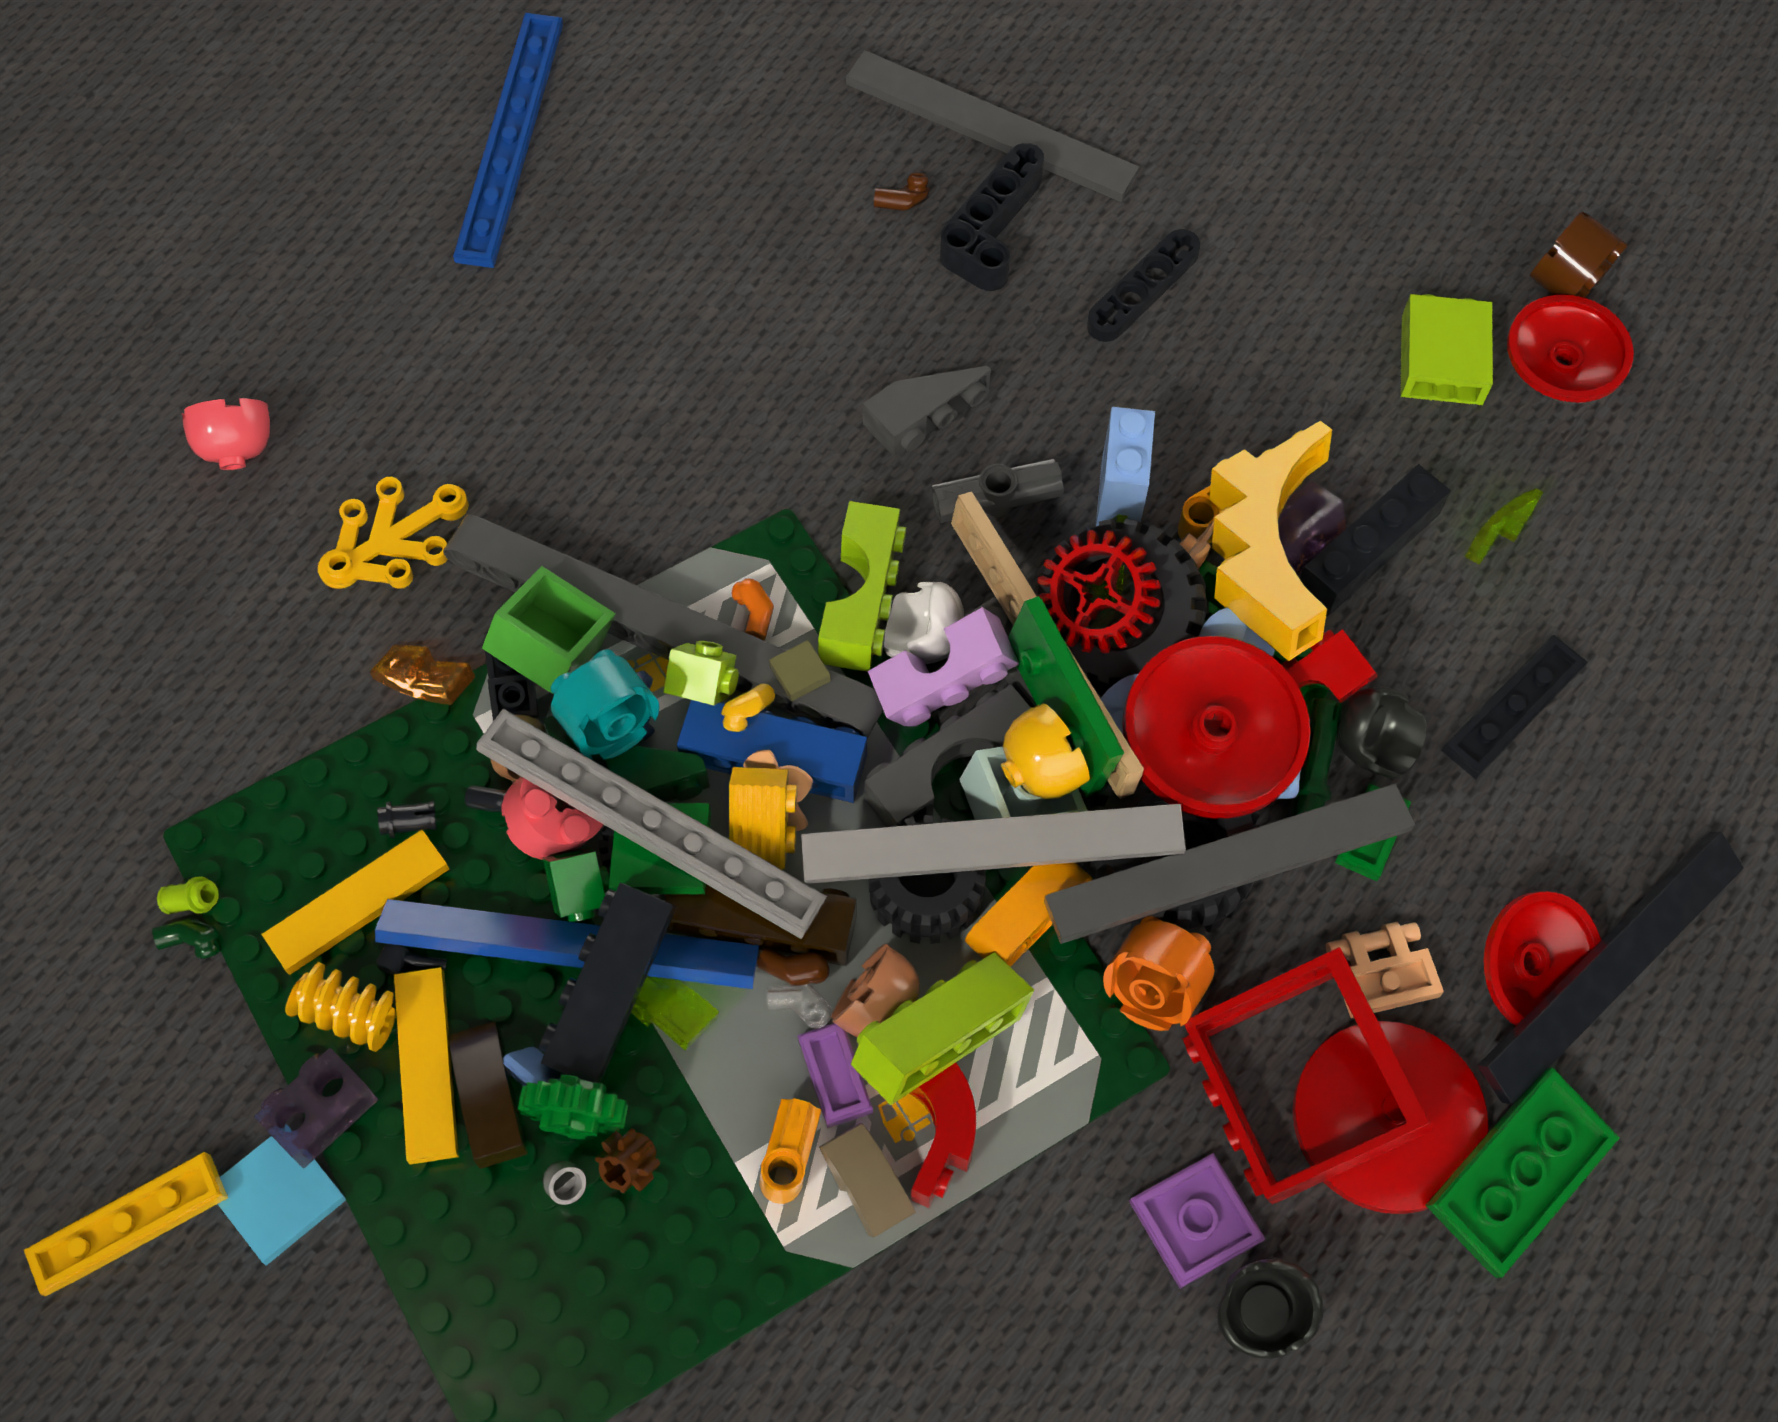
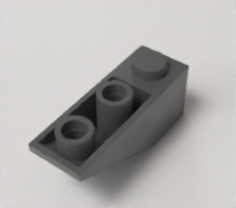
(916, 406)

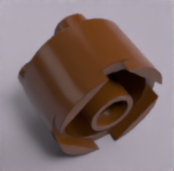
(1578, 258)

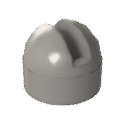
(564, 1182)

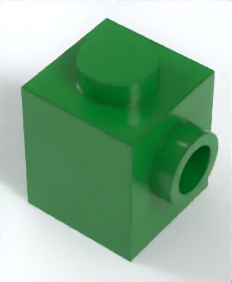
(576, 883)

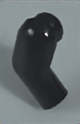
(484, 798)

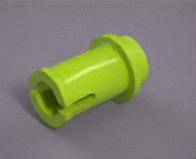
(196, 896)

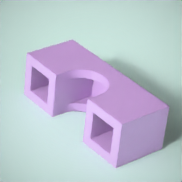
(977, 657)

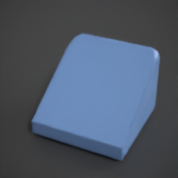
(527, 1067)

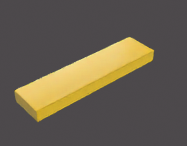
(354, 902)
(425, 1066)
(125, 1224)

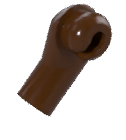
(905, 197)

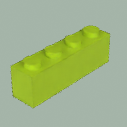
(940, 1027)

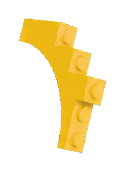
(1256, 575)

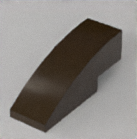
(486, 1096)

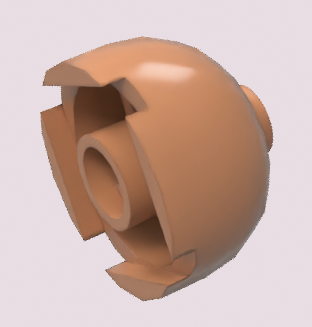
(877, 992)

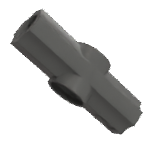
(1020, 487)

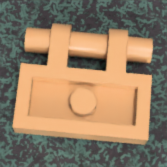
(1393, 980)

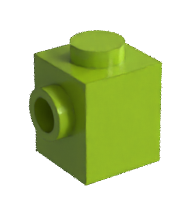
(701, 672)

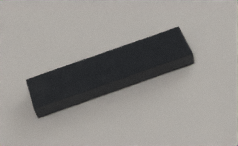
(1514, 706)

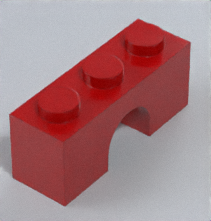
(1334, 664)

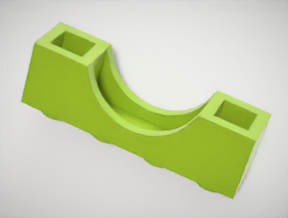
(851, 625)

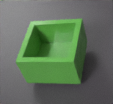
(547, 629)

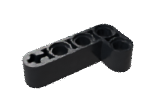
(970, 236)

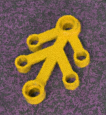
(388, 538)

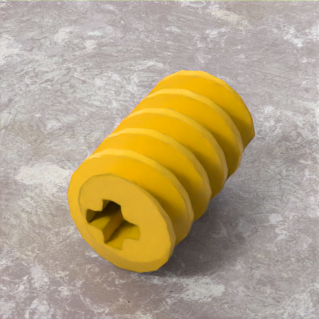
(342, 1007)

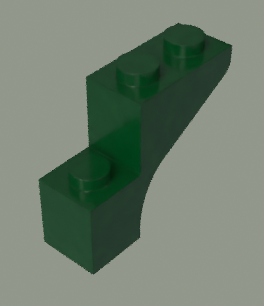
(655, 770)

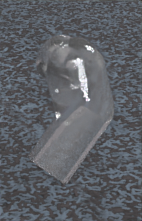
(803, 1000)

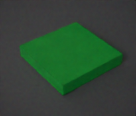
(650, 873)

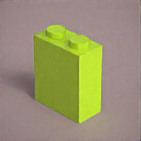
(1446, 349)

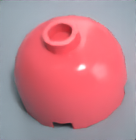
(227, 432)

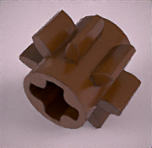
(627, 1161)

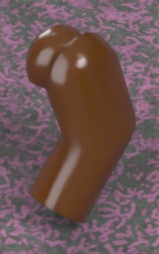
(794, 969)

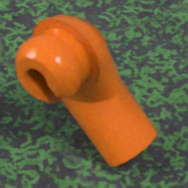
(753, 596)

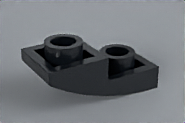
(510, 689)

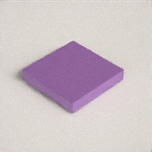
(1196, 1220)

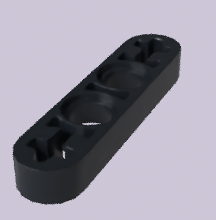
(1140, 283)

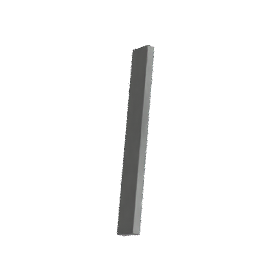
(991, 124)
(1228, 863)

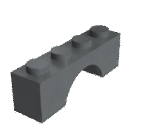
(905, 787)

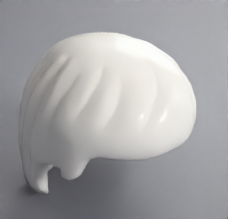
(920, 619)

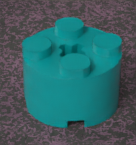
(603, 705)

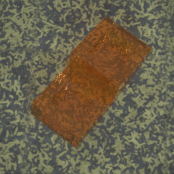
(418, 675)

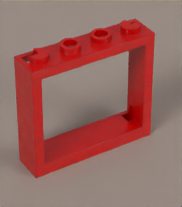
(1222, 1093)

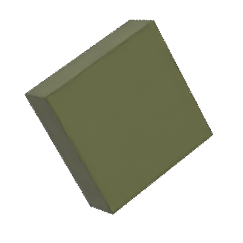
(799, 670)

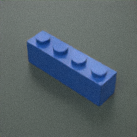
(828, 755)

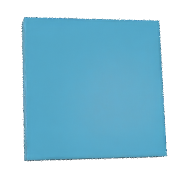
(276, 1199)

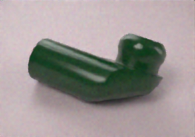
(191, 932)

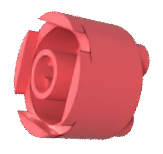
(543, 823)

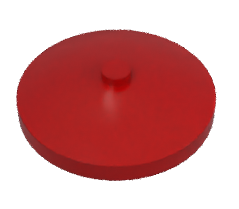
(1216, 726)
(1347, 1101)

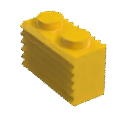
(760, 812)

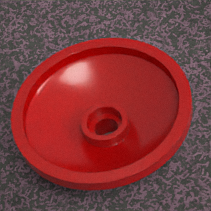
(1571, 331)
(1551, 937)

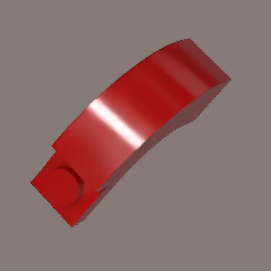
(954, 1119)

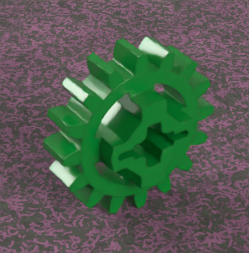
(572, 1107)

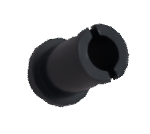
(406, 818)

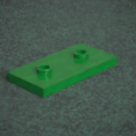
(1058, 682)
(1522, 1172)

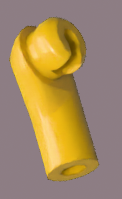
(745, 706)

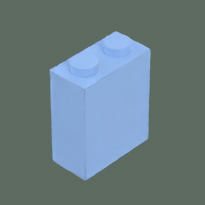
(1125, 464)

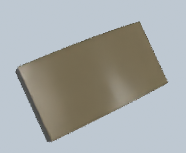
(868, 1179)

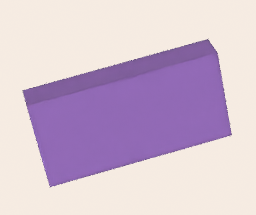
(835, 1081)

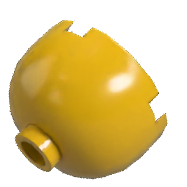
(1042, 756)

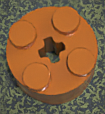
(1160, 974)

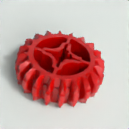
(1107, 572)

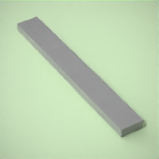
(651, 823)
(993, 843)

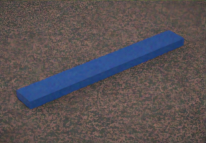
(508, 141)
(555, 942)

